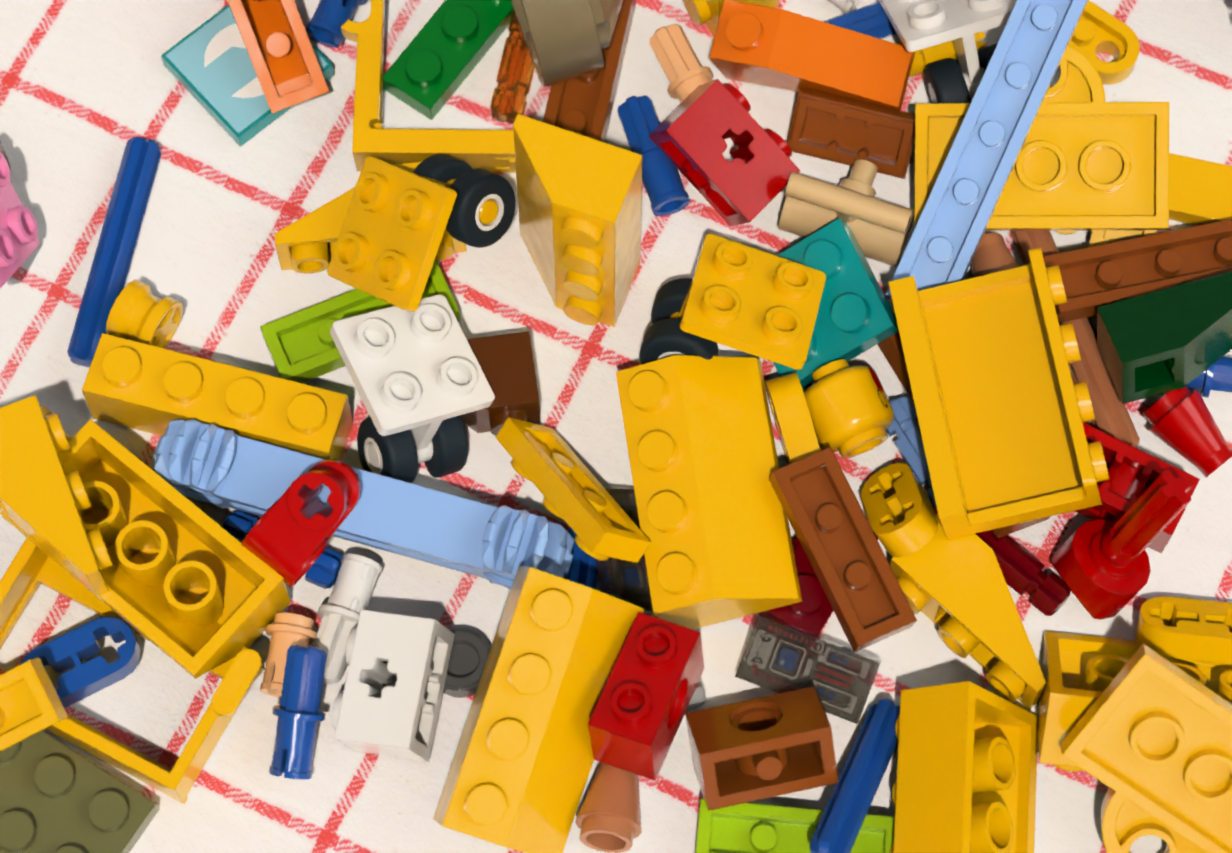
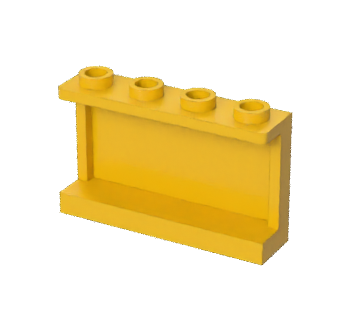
(998, 398)

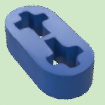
(82, 644)

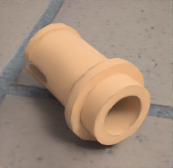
(285, 631)

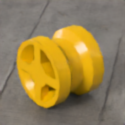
(144, 316)

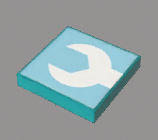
(222, 79)

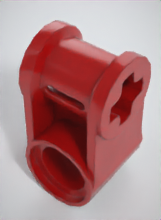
(299, 525)

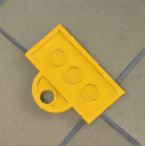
(1080, 165)
(1163, 755)

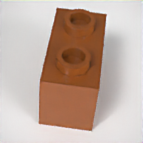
(762, 748)

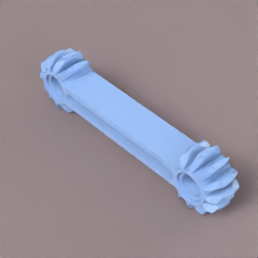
(390, 515)

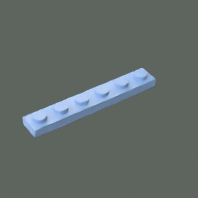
(989, 141)

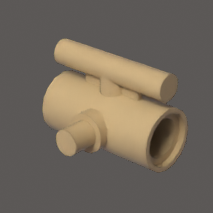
(876, 224)

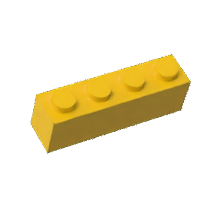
(153, 385)

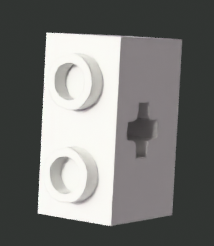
(404, 716)

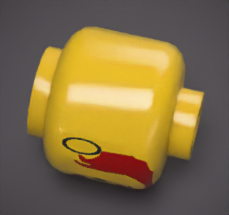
(848, 408)

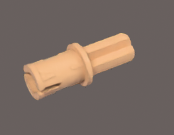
(678, 61)

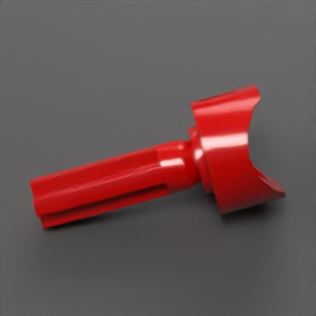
(1108, 560)

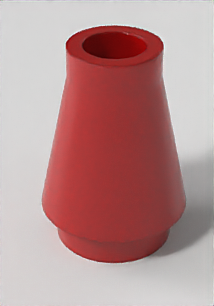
(1189, 429)

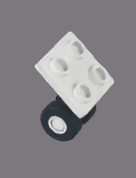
(939, 21)
(415, 385)

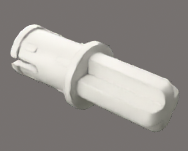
(341, 613)

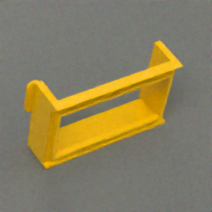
(17, 588)

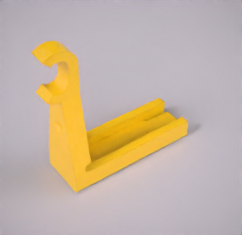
(479, 148)

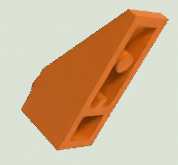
(279, 51)
(797, 51)

